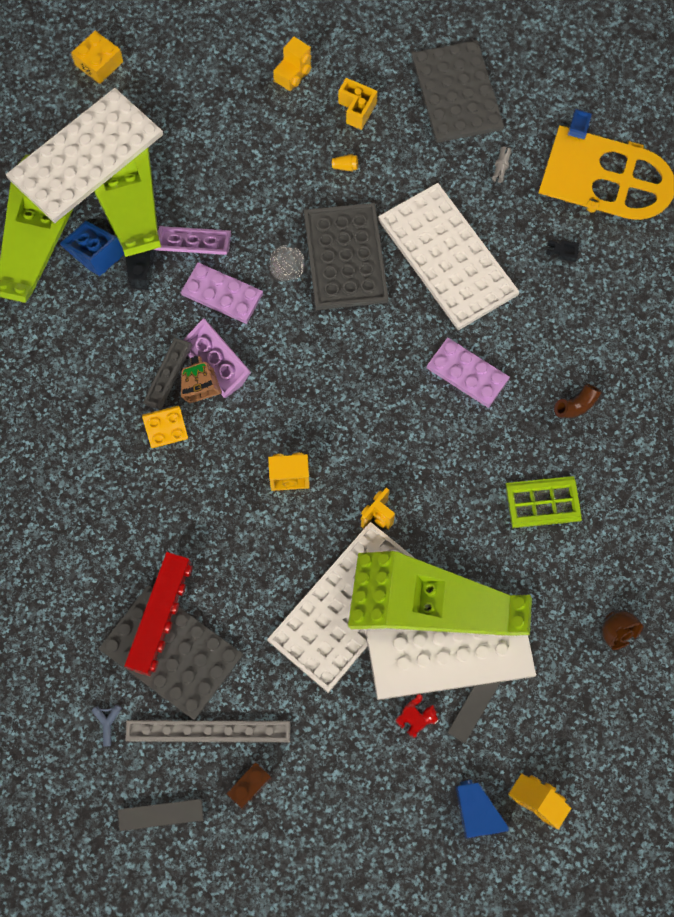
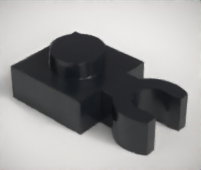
(566, 249)

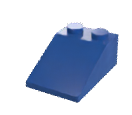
(93, 247)

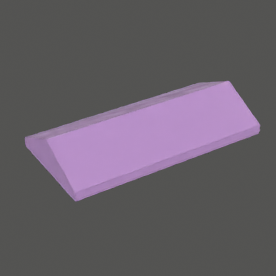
(194, 240)
(213, 349)

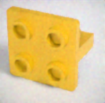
(165, 426)
(382, 514)

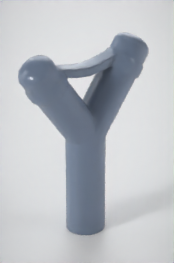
(106, 722)

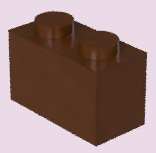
(249, 786)

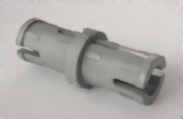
(501, 164)

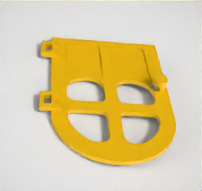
(576, 166)

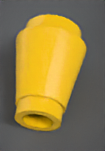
(346, 162)

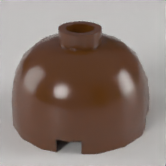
(620, 628)

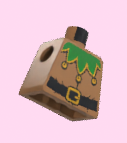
(199, 381)

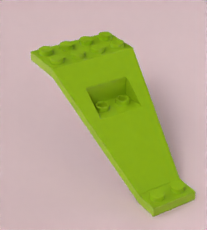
(131, 206)
(26, 245)
(394, 594)

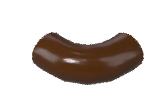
(580, 404)

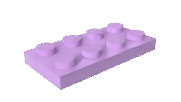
(222, 293)
(468, 372)

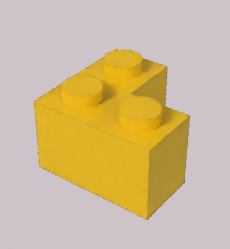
(294, 65)
(359, 101)
(540, 800)

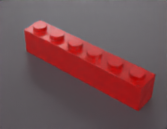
(158, 614)

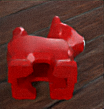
(415, 718)

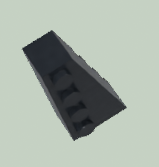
(140, 268)

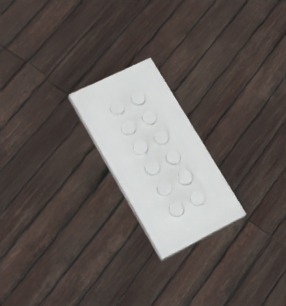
(434, 661)

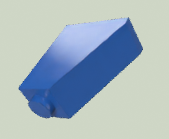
(477, 811)

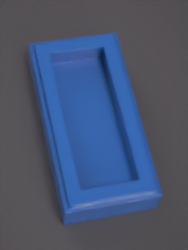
(579, 124)

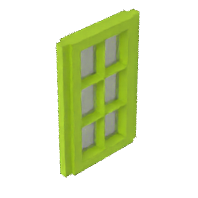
(543, 502)

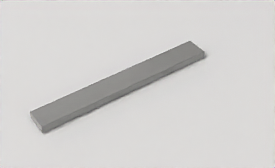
(207, 731)

